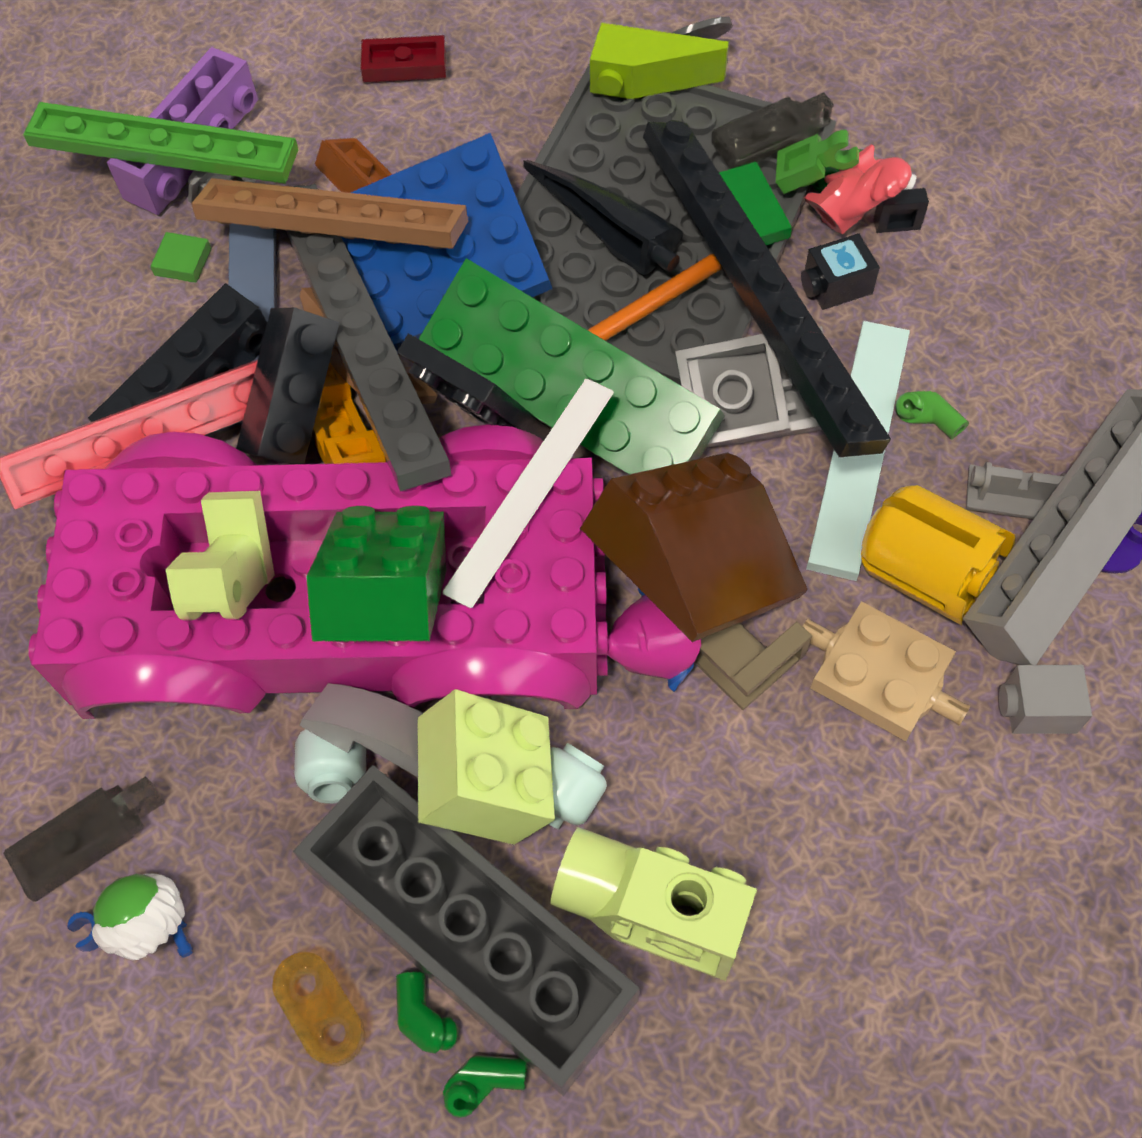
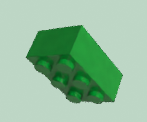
(378, 575)

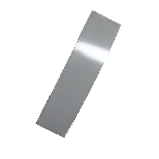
(374, 721)

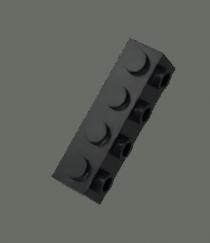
(212, 341)

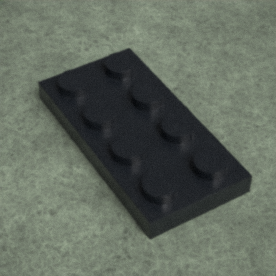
(468, 389)

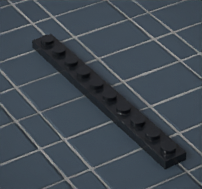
(767, 293)

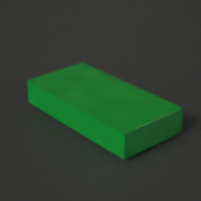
(758, 202)

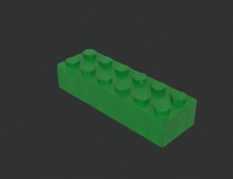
(547, 357)

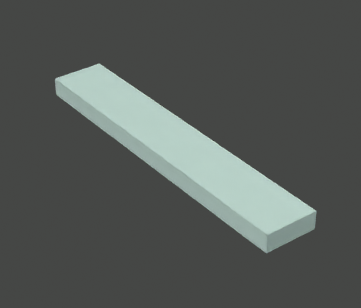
(854, 479)

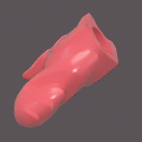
(859, 189)

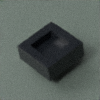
(902, 212)

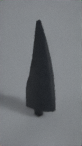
(622, 225)

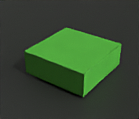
(181, 257)

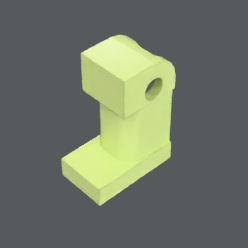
(232, 566)

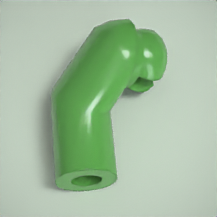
(930, 408)

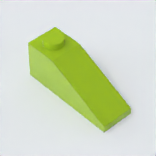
(652, 62)

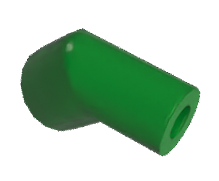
(419, 1021)

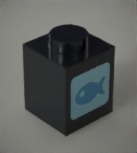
(840, 271)

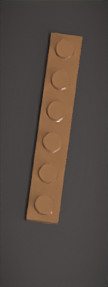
(331, 213)

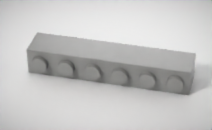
(1065, 542)

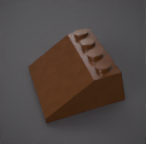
(698, 542)

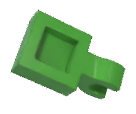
(806, 160)

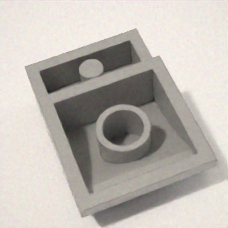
(748, 387)

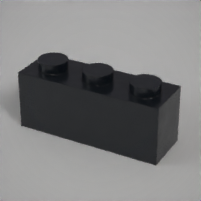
(287, 385)

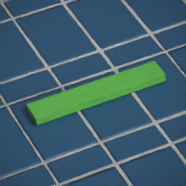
(162, 142)

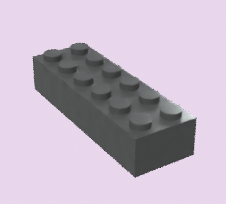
(469, 929)

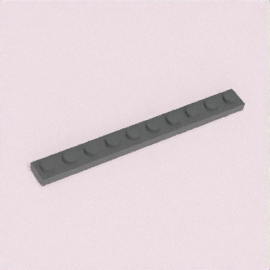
(372, 361)

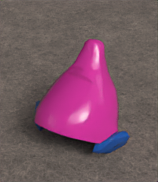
(651, 644)

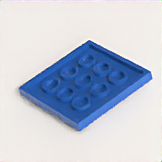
(411, 278)

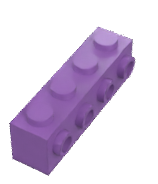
(211, 94)

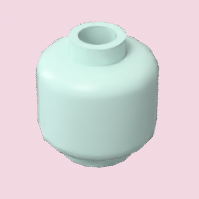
(326, 770)
(575, 785)

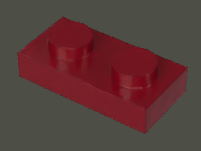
(403, 58)

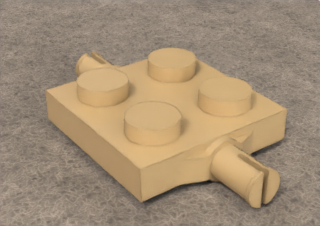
(884, 671)

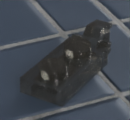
(771, 129)
(80, 836)

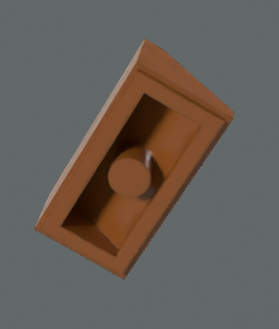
(349, 164)

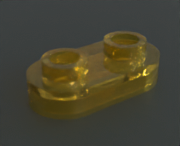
(319, 1010)

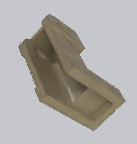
(744, 665)

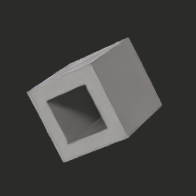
(1046, 699)

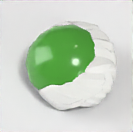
(137, 915)

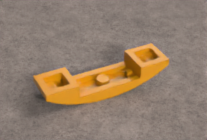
(339, 429)

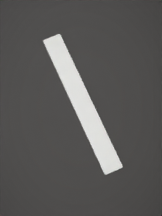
(527, 494)

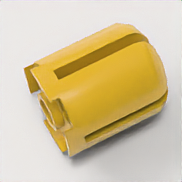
(933, 550)

